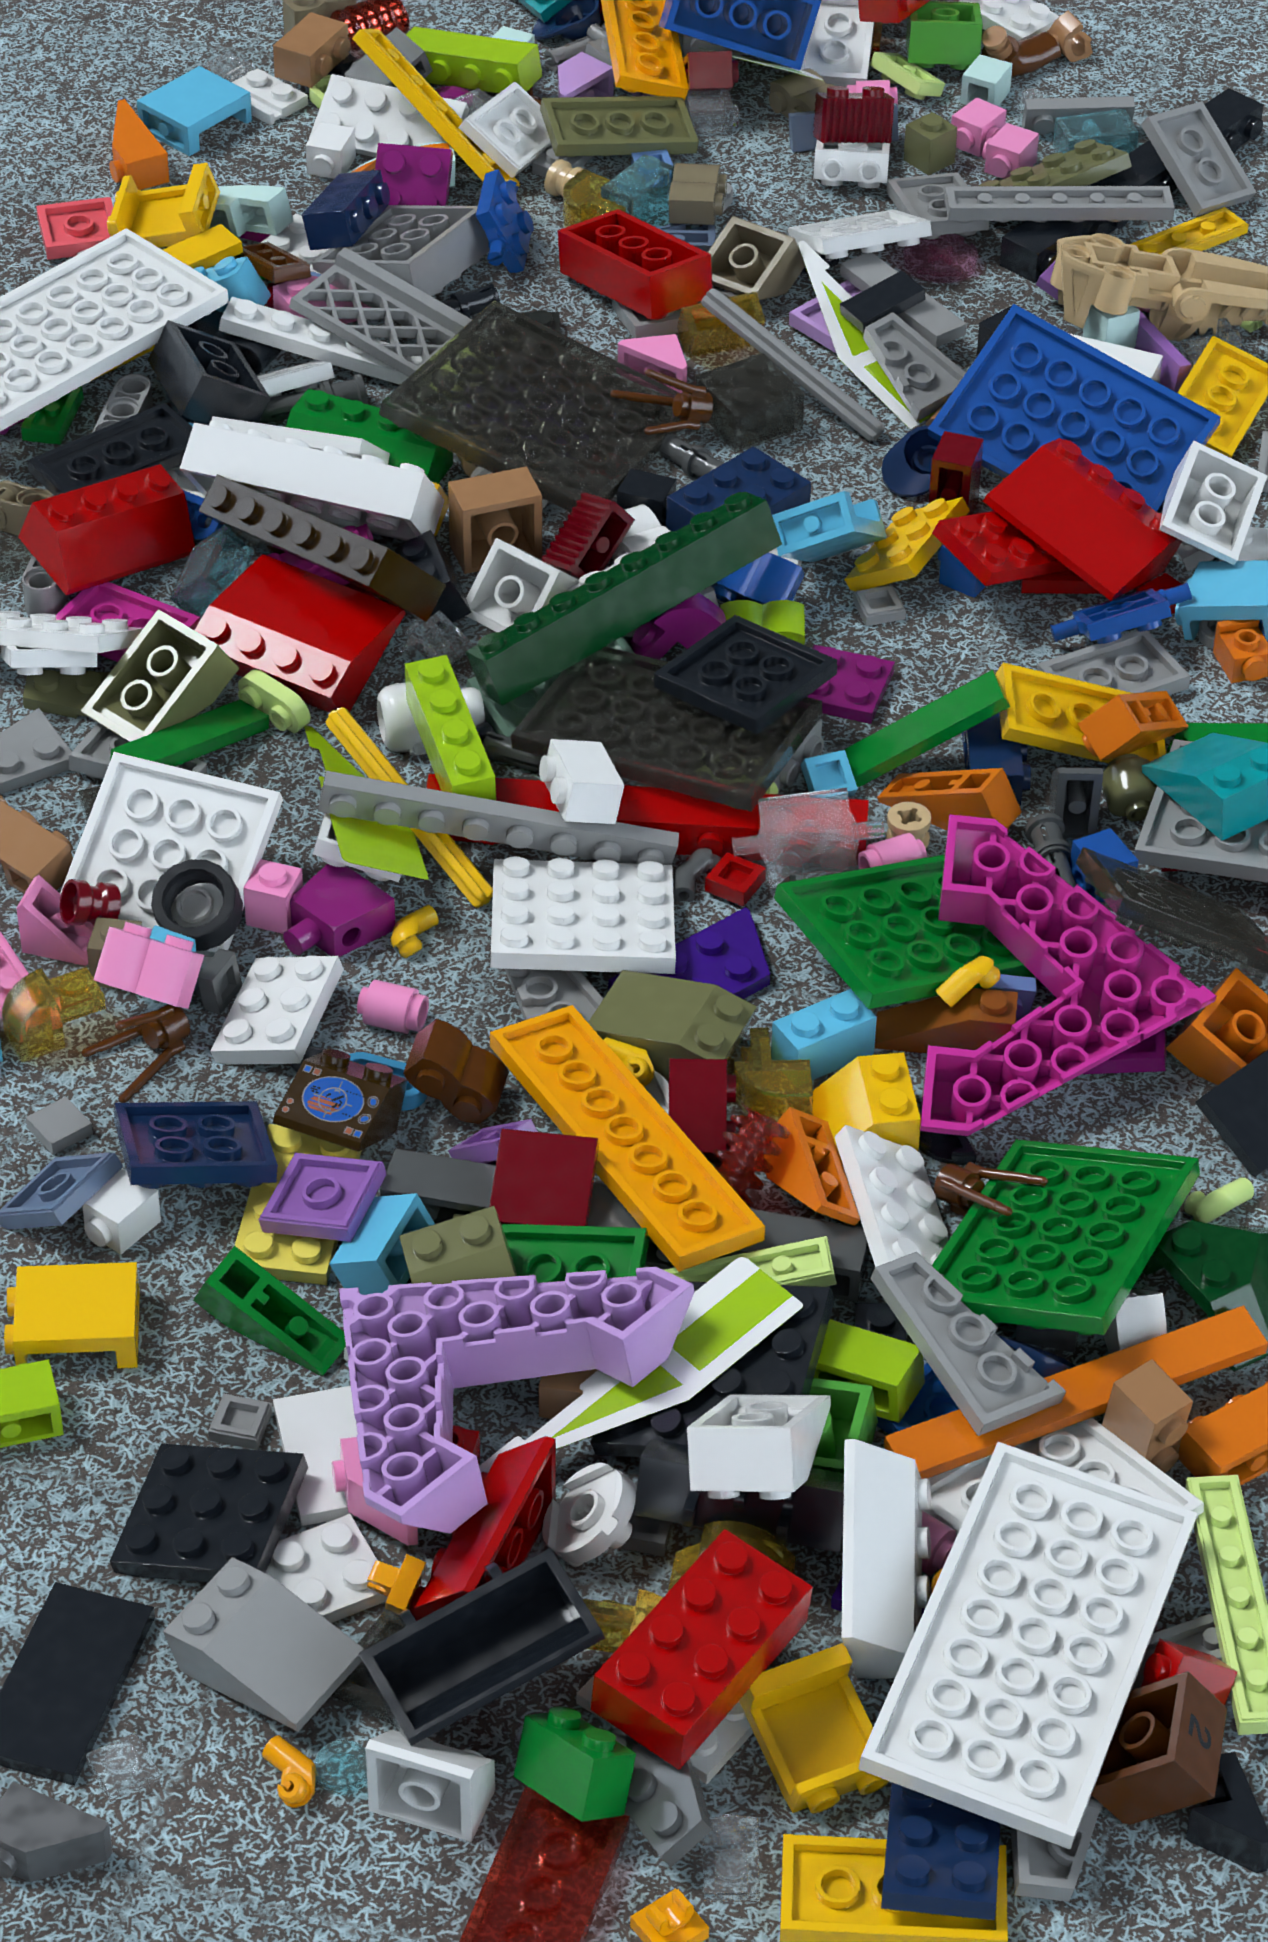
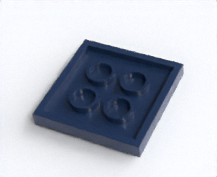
(195, 1143)

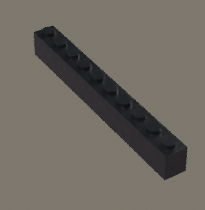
(1033, 245)

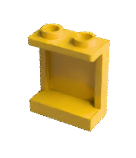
(166, 213)
(74, 1311)
(812, 1729)

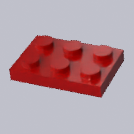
(994, 548)

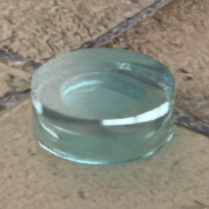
(341, 1767)

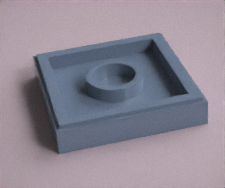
(59, 1190)

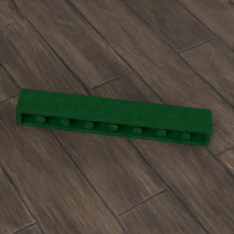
(623, 597)

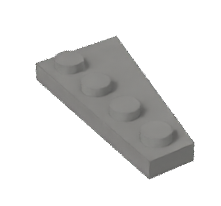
(968, 1357)

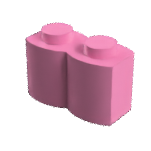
(149, 966)

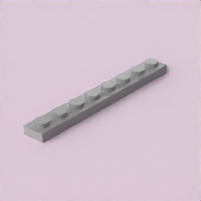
(492, 821)

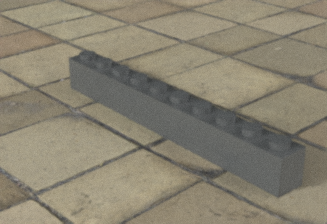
(465, 1186)

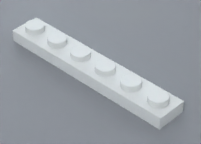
(304, 338)

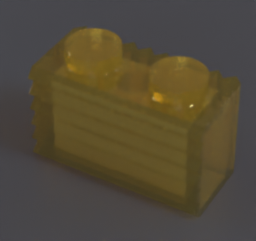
(705, 333)

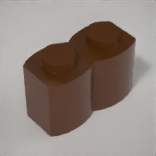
(456, 1072)

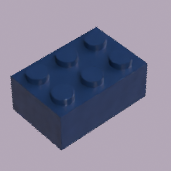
(747, 472)

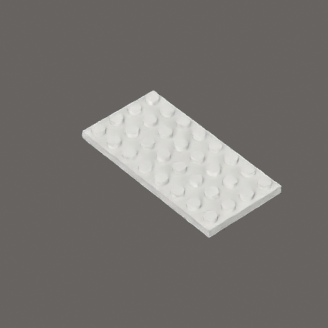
(92, 318)
(1030, 1645)

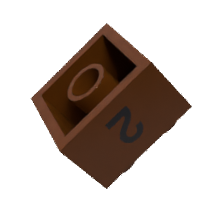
(1163, 1750)

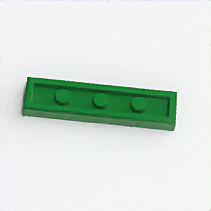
(926, 728)
(198, 735)

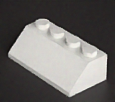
(882, 1557)

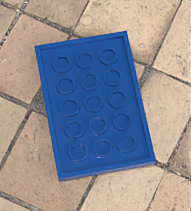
(1049, 385)

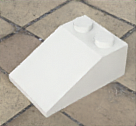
(1212, 502)
(756, 1445)

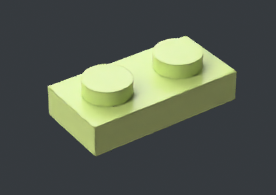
(913, 78)

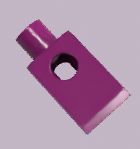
(338, 913)

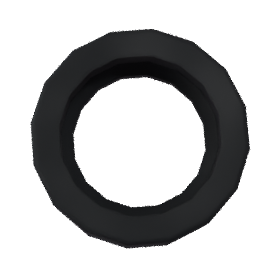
(188, 874)

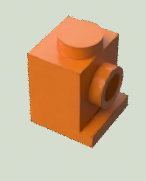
(1241, 650)

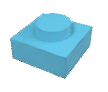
(829, 772)

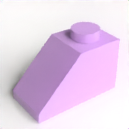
(585, 77)

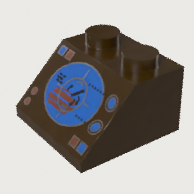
(343, 1100)

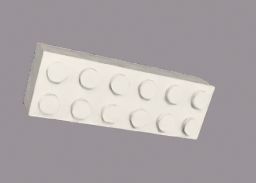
(319, 482)

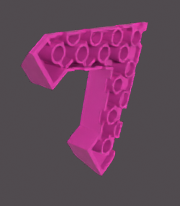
(1104, 978)

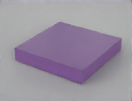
(322, 1197)

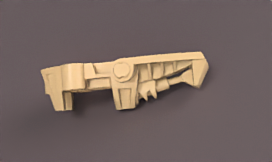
(1180, 286)

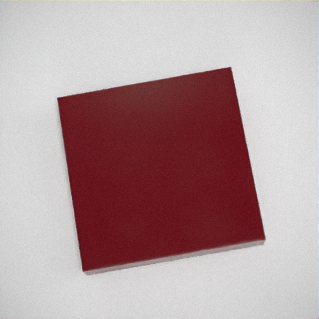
(544, 1178)

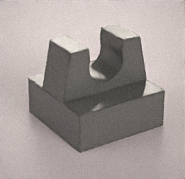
(218, 981)

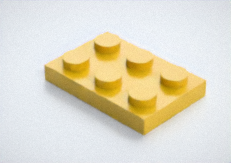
(907, 545)

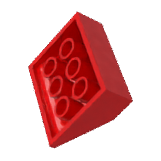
(1085, 518)
(301, 631)

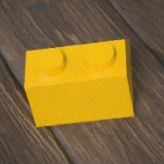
(871, 1096)

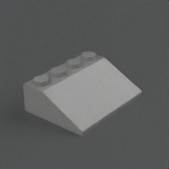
(420, 244)

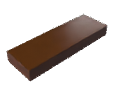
(275, 263)

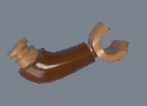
(1041, 49)

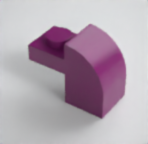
(682, 624)

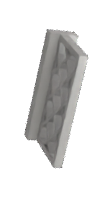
(389, 300)

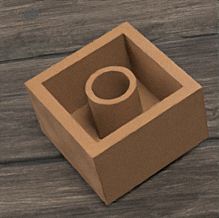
(493, 507)

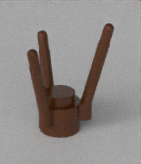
(692, 406)
(160, 1029)
(964, 1186)

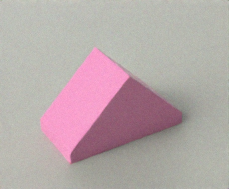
(655, 353)
(44, 931)

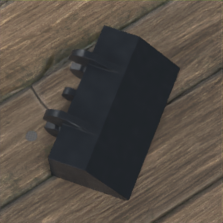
(806, 1518)
(479, 1646)

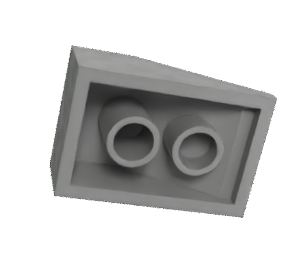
(261, 1645)

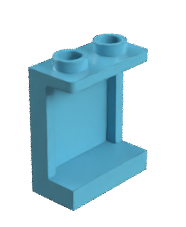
(190, 106)
(828, 527)
(1225, 593)

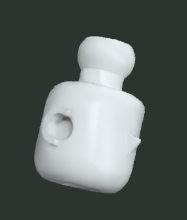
(398, 725)

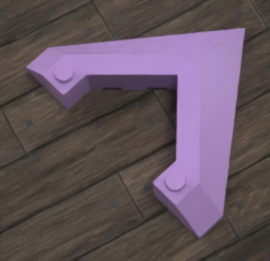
(428, 1339)

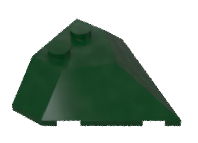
(1218, 1268)

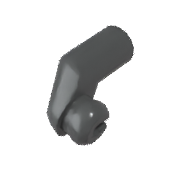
(689, 870)

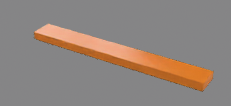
(1181, 1354)

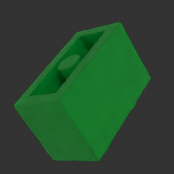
(574, 1764)

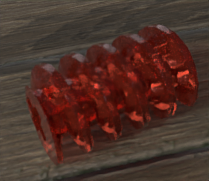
(373, 14)
(748, 1151)

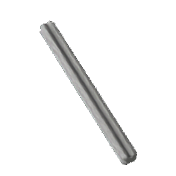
(793, 365)

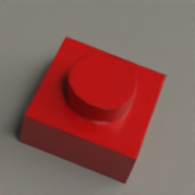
(735, 879)

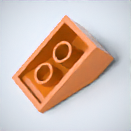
(1226, 1032)

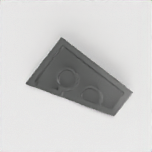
(665, 1802)

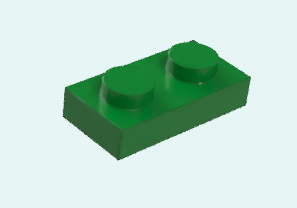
(53, 420)

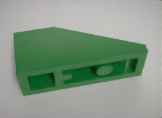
(270, 1313)

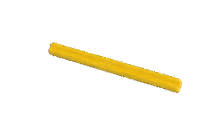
(439, 845)

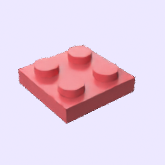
(73, 226)

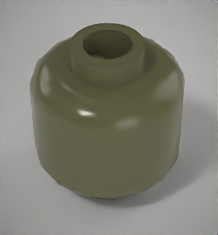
(1127, 788)

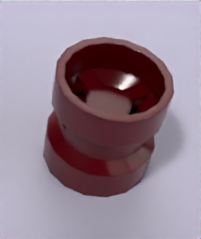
(85, 903)

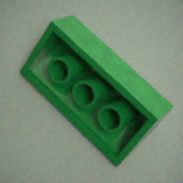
(352, 418)

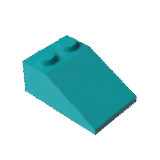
(1217, 781)

